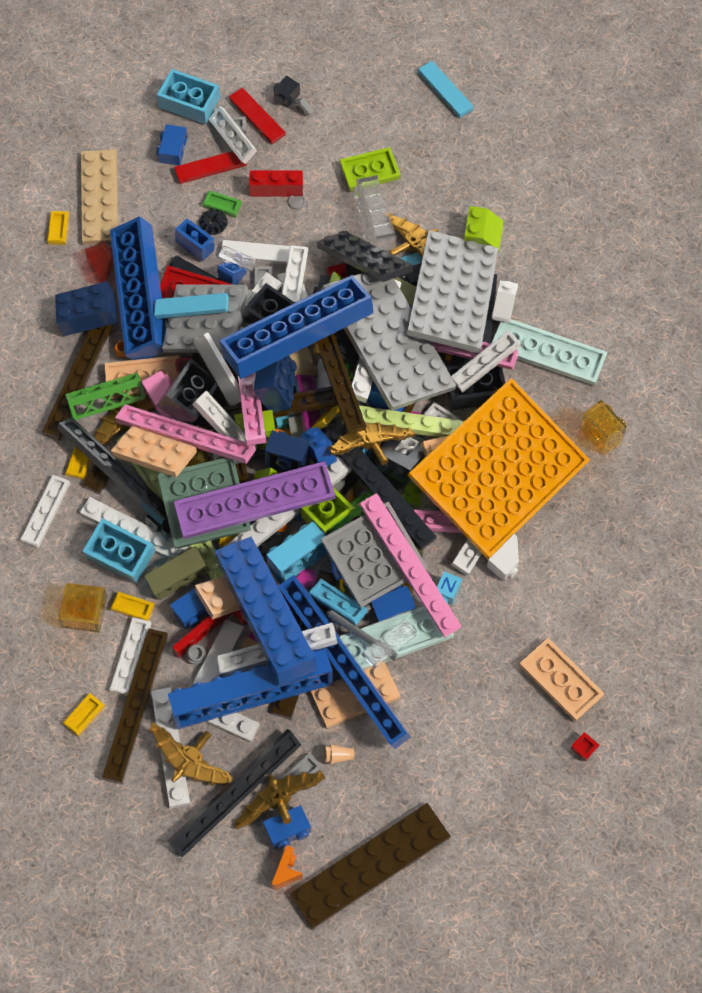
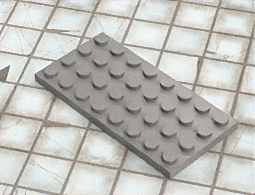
(453, 292)
(399, 364)

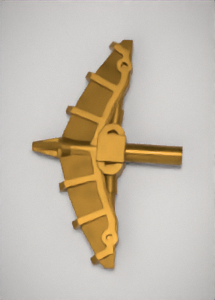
(414, 235)
(111, 427)
(371, 439)
(188, 759)
(277, 796)

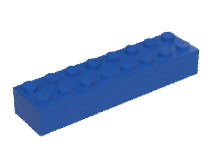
(138, 288)
(296, 326)
(266, 611)
(243, 692)

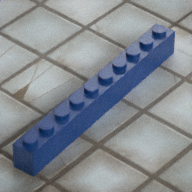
(347, 665)

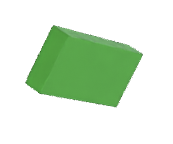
(228, 205)

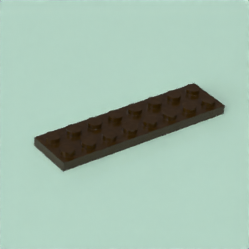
(369, 866)

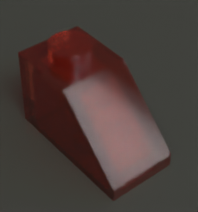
(100, 260)

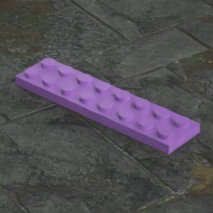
(254, 500)

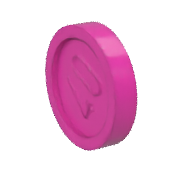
(307, 578)

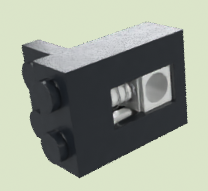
(402, 459)

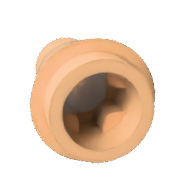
(336, 754)

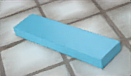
(445, 89)
(191, 305)

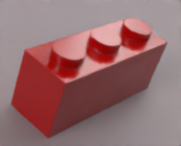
(275, 183)

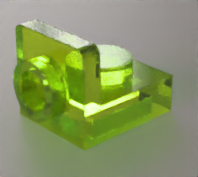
(411, 493)

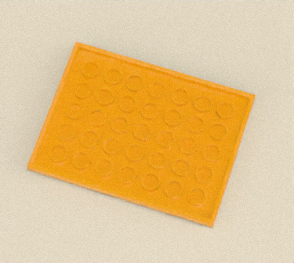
(498, 468)

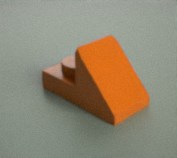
(285, 875)

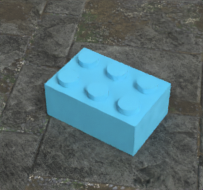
(188, 96)
(119, 550)
(296, 552)

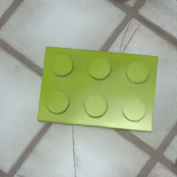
(370, 164)

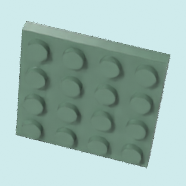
(196, 481)

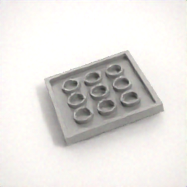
(186, 329)
(365, 560)

